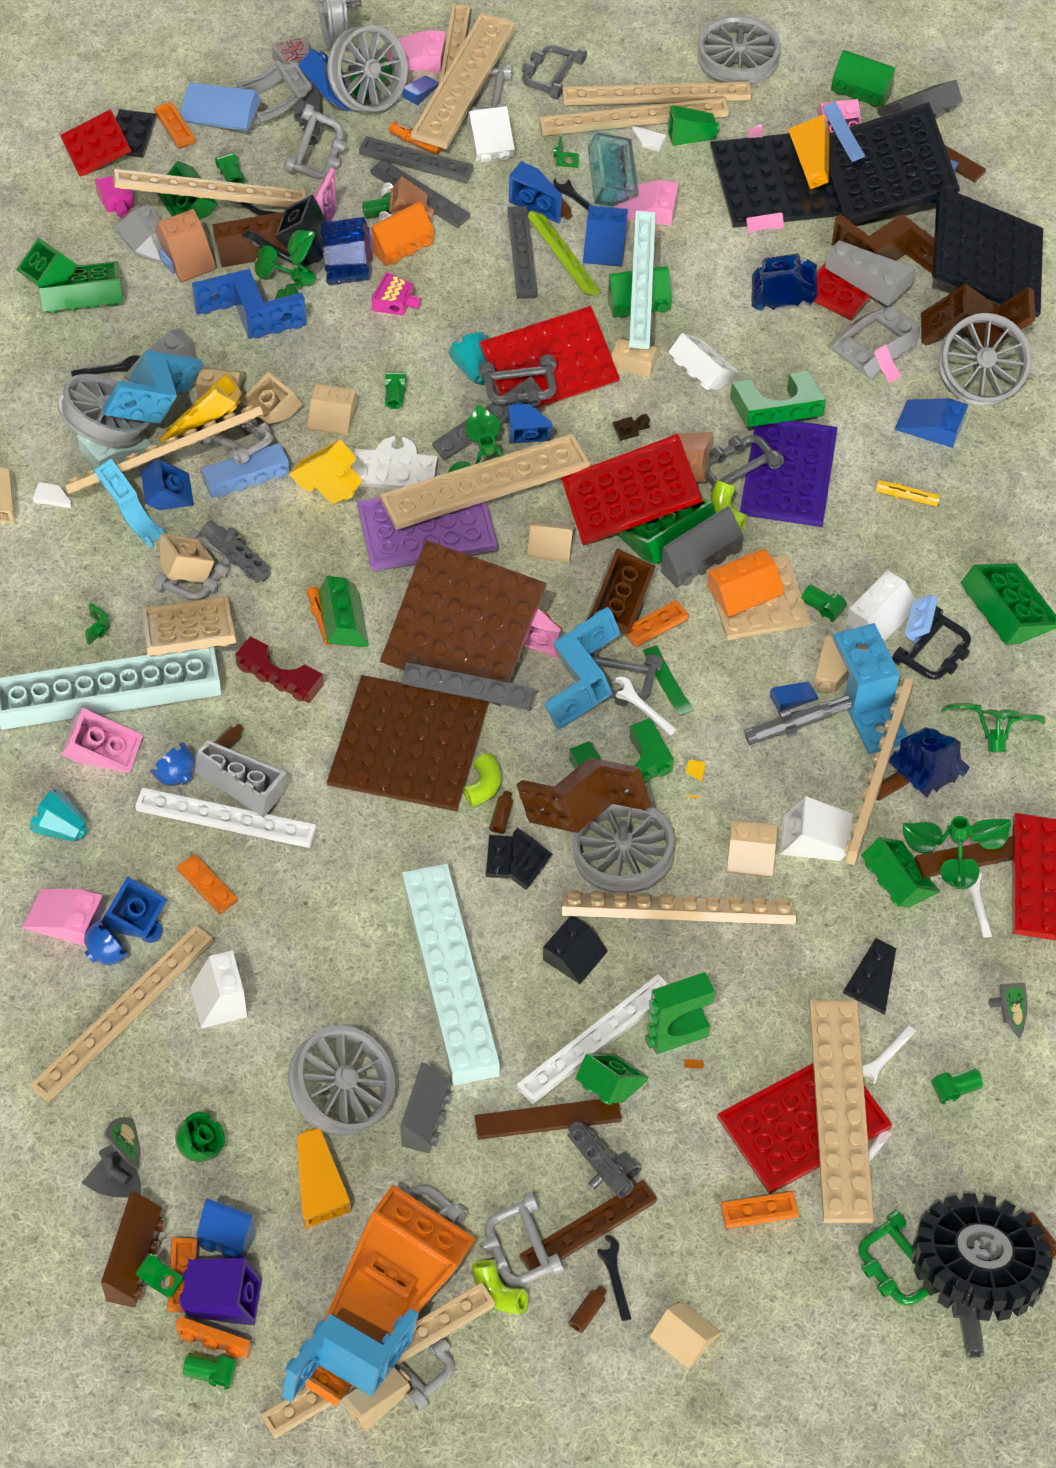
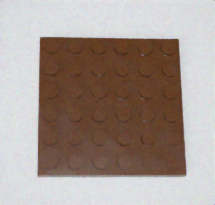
(463, 615)
(408, 743)

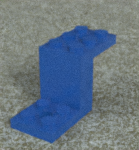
(256, 316)

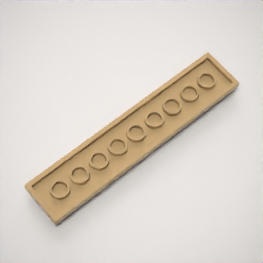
(463, 81)
(170, 445)
(484, 481)
(678, 908)
(840, 1112)

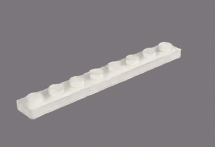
(225, 817)
(589, 1042)

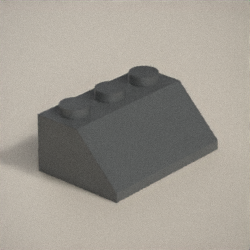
(425, 1110)

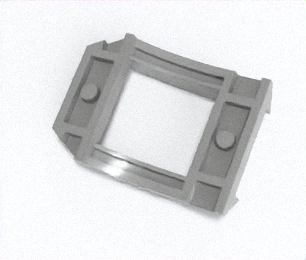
(293, 78)
(863, 360)

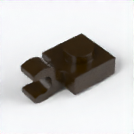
(628, 428)

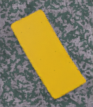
(696, 770)

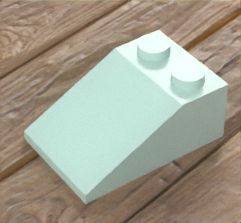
(99, 454)

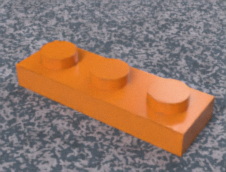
(174, 125)
(657, 623)
(207, 884)
(759, 1210)
(181, 1252)
(213, 1338)

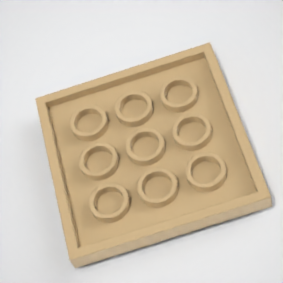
(773, 615)
(188, 626)

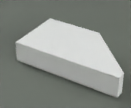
(649, 139)
(51, 495)

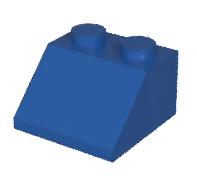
(527, 424)
(166, 486)
(134, 909)
(225, 1230)

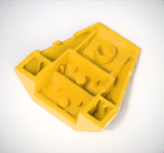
(218, 400)

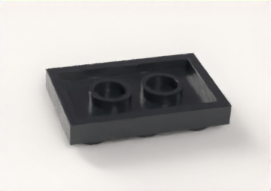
(137, 129)

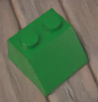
(609, 1077)

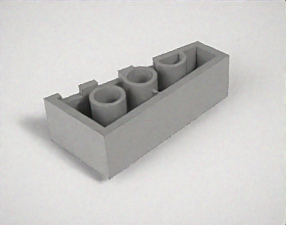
(869, 272)
(241, 776)

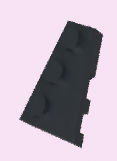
(873, 977)

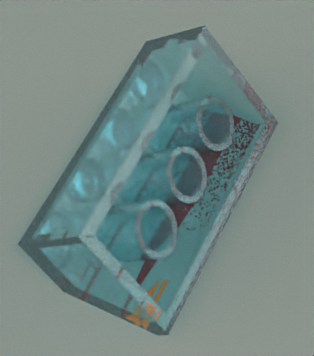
(612, 169)

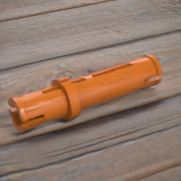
(405, 134)
(313, 596)

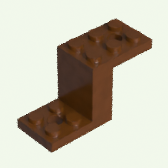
(891, 241)
(965, 302)
(584, 795)

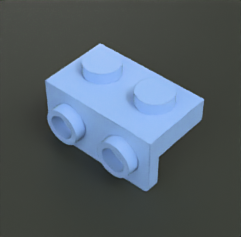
(920, 617)

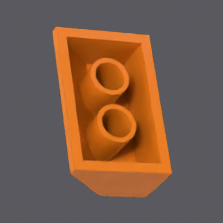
(402, 234)
(745, 582)

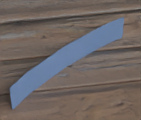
(843, 132)

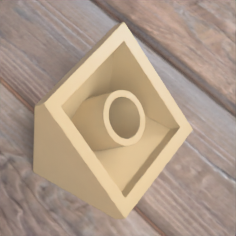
(550, 541)
(684, 1334)

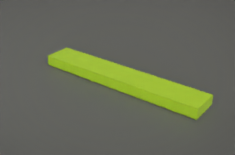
(564, 253)

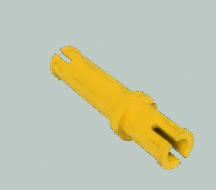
(898, 490)

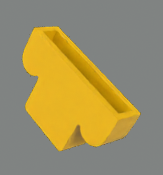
(328, 472)

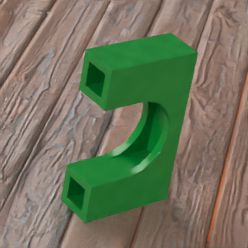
(758, 410)
(654, 755)
(677, 1013)

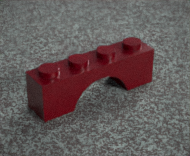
(300, 682)

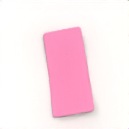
(755, 132)
(770, 221)
(887, 364)

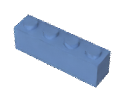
(229, 476)

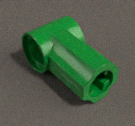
(229, 168)
(375, 207)
(394, 388)
(827, 605)
(951, 1087)
(213, 1370)

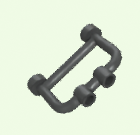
(537, 58)
(533, 397)
(737, 445)
(652, 664)

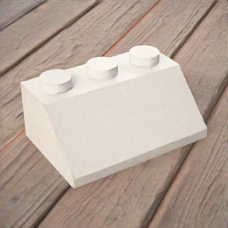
(702, 362)
(884, 603)

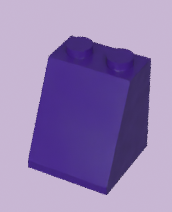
(221, 1290)

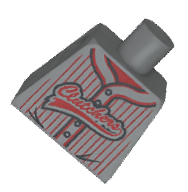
(290, 50)

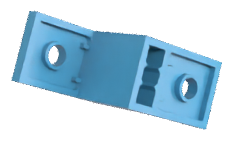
(152, 387)
(574, 653)
(870, 683)
(349, 1354)

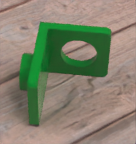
(561, 155)
(100, 627)
(154, 1271)

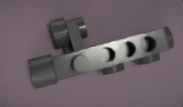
(312, 98)
(234, 548)
(612, 1171)

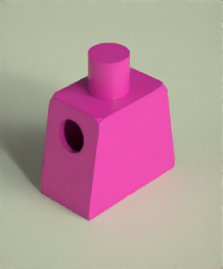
(113, 198)

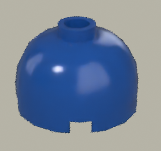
(175, 766)
(103, 945)

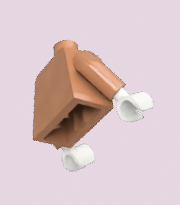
(402, 196)

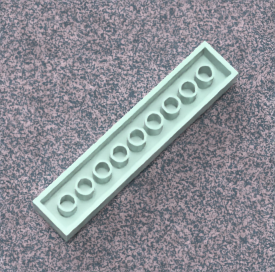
(108, 687)
(450, 975)

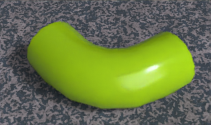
(722, 497)
(487, 783)
(505, 1298)

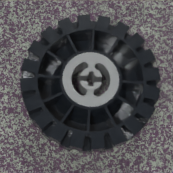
(970, 1274)

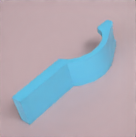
(128, 502)

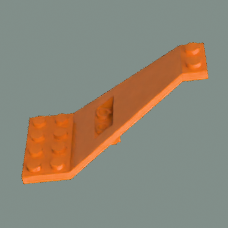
(394, 1268)

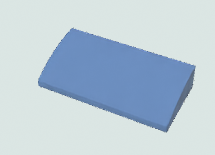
(219, 106)

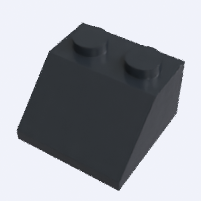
(574, 950)

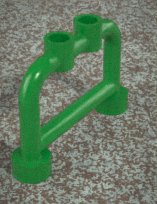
(871, 1266)

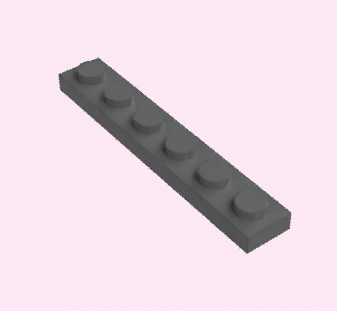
(416, 159)
(442, 207)
(521, 252)
(457, 437)
(468, 686)

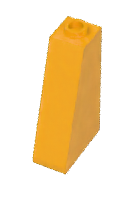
(812, 148)
(320, 1183)

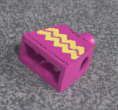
(394, 296)

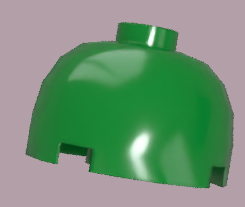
(199, 1137)

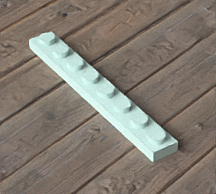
(642, 280)

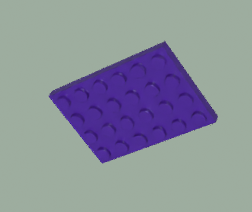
(801, 484)

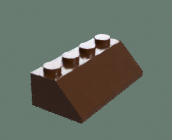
(237, 250)
(622, 588)
(133, 1243)

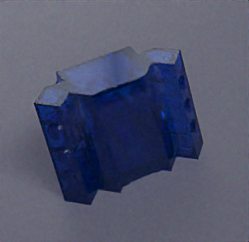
(347, 250)
(784, 282)
(929, 760)

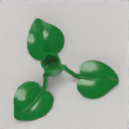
(298, 247)
(481, 428)
(996, 737)
(958, 873)

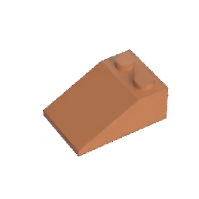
(186, 245)
(698, 450)

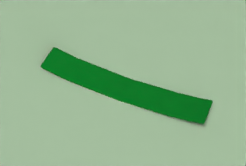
(669, 684)

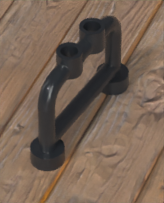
(949, 664)

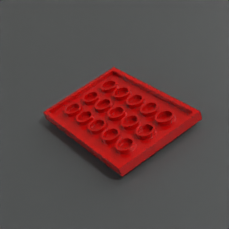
(573, 340)
(631, 489)
(1034, 876)
(779, 1129)

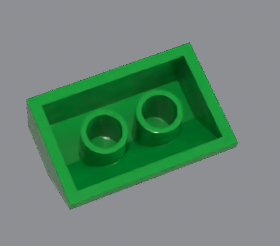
(863, 79)
(179, 204)
(46, 265)
(621, 286)
(342, 613)
(898, 872)

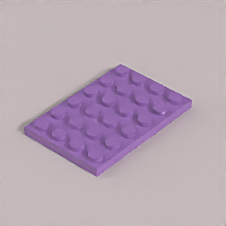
(462, 530)

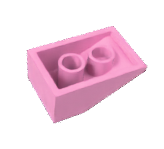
(423, 50)
(326, 195)
(655, 197)
(543, 635)
(101, 742)
(64, 913)

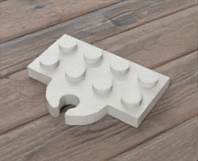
(393, 467)

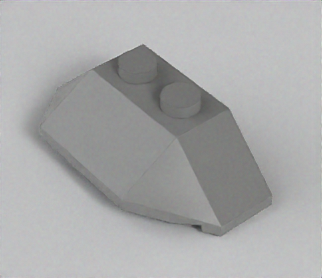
(138, 231)
(173, 343)

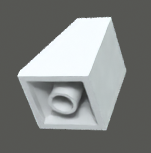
(490, 134)
(815, 830)
(219, 991)

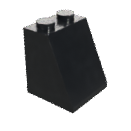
(303, 216)

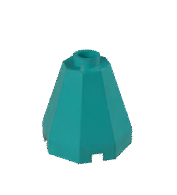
(468, 355)
(59, 818)

